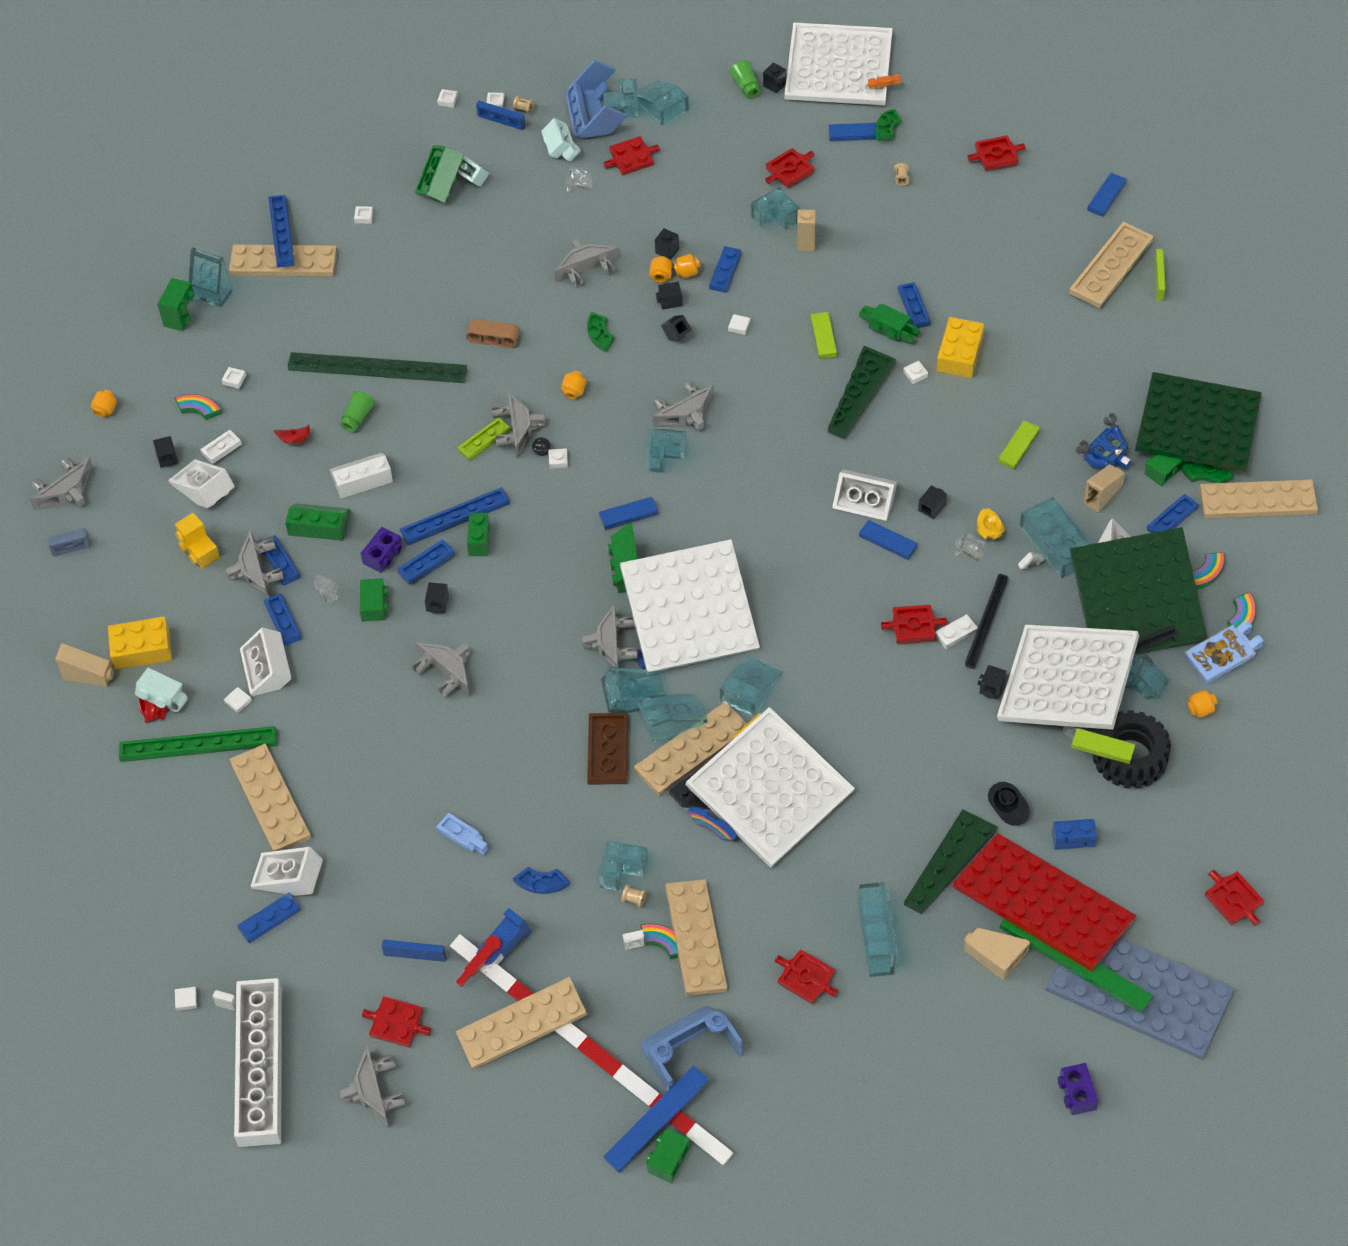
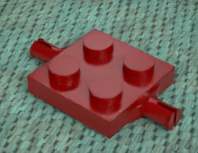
(996, 152)
(631, 155)
(790, 167)
(913, 624)
(1234, 897)
(806, 976)
(396, 1022)

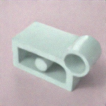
(559, 140)
(472, 171)
(160, 690)

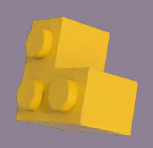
(195, 541)

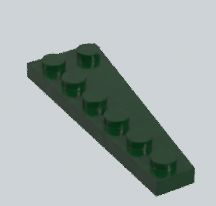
(865, 380)
(956, 849)

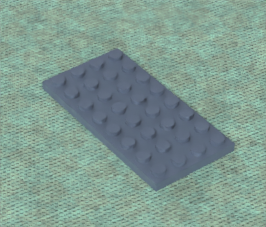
(1183, 1005)

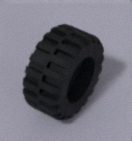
(1143, 770)

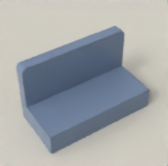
(68, 542)

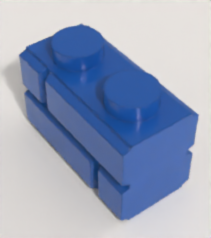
(1074, 834)

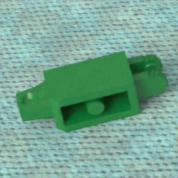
(890, 323)

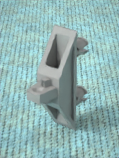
(585, 258)
(685, 411)
(522, 423)
(66, 488)
(250, 565)
(607, 638)
(447, 661)
(366, 1088)

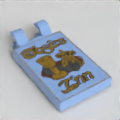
(1223, 652)

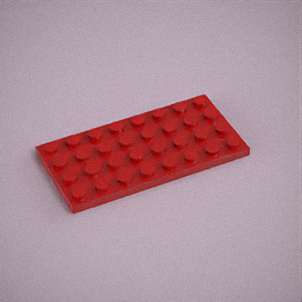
(1044, 901)

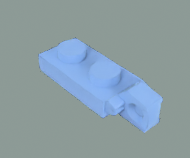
(462, 834)

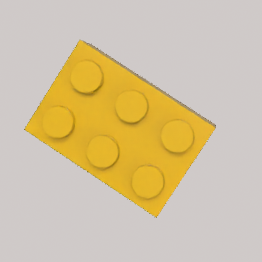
(960, 347)
(139, 643)

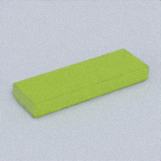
(1159, 275)
(823, 335)
(483, 439)
(1018, 444)
(1103, 746)

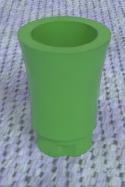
(745, 78)
(356, 410)

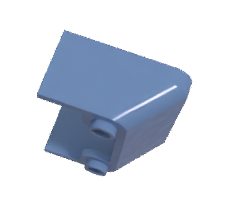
(584, 102)
(659, 1046)

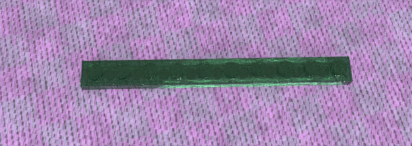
(377, 367)

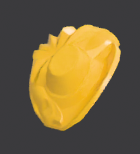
(989, 524)

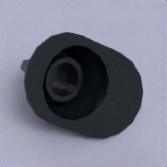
(1008, 803)

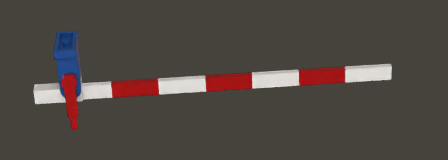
(487, 961)

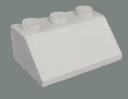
(361, 475)
(864, 494)
(265, 662)

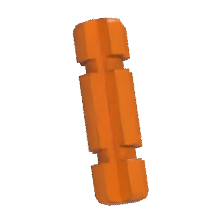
(884, 81)

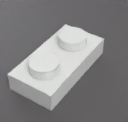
(221, 447)
(956, 631)

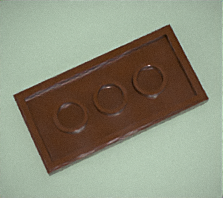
(607, 748)

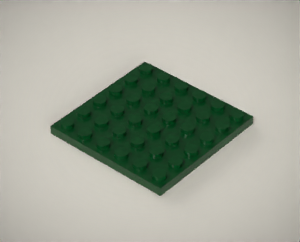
(1198, 421)
(1140, 587)

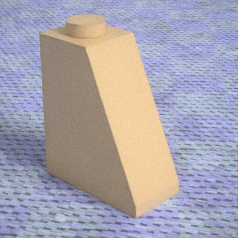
(806, 230)
(1102, 487)
(83, 667)
(996, 950)

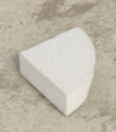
(1030, 559)

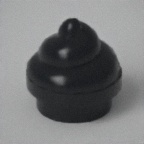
(541, 446)

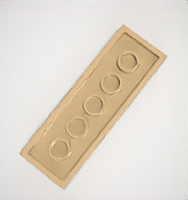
(261, 261)
(1111, 264)
(1258, 499)
(689, 750)
(270, 798)
(695, 937)
(521, 1023)

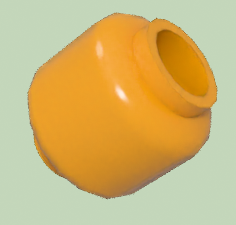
(687, 265)
(660, 269)
(573, 385)
(103, 403)
(1202, 703)

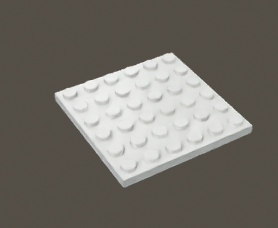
(836, 63)
(689, 606)
(1068, 676)
(770, 787)

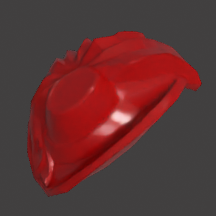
(293, 435)
(151, 711)

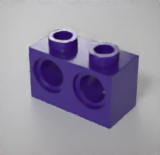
(383, 546)
(1083, 1088)

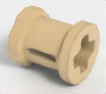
(523, 104)
(901, 171)
(633, 895)

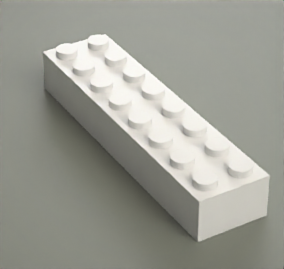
(258, 1062)

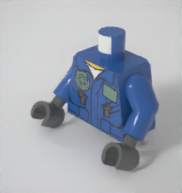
(1106, 448)

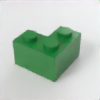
(174, 304)

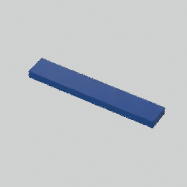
(281, 231)
(453, 516)
(656, 1118)

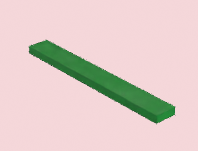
(197, 744)
(1100, 977)

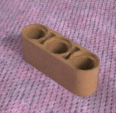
(493, 333)

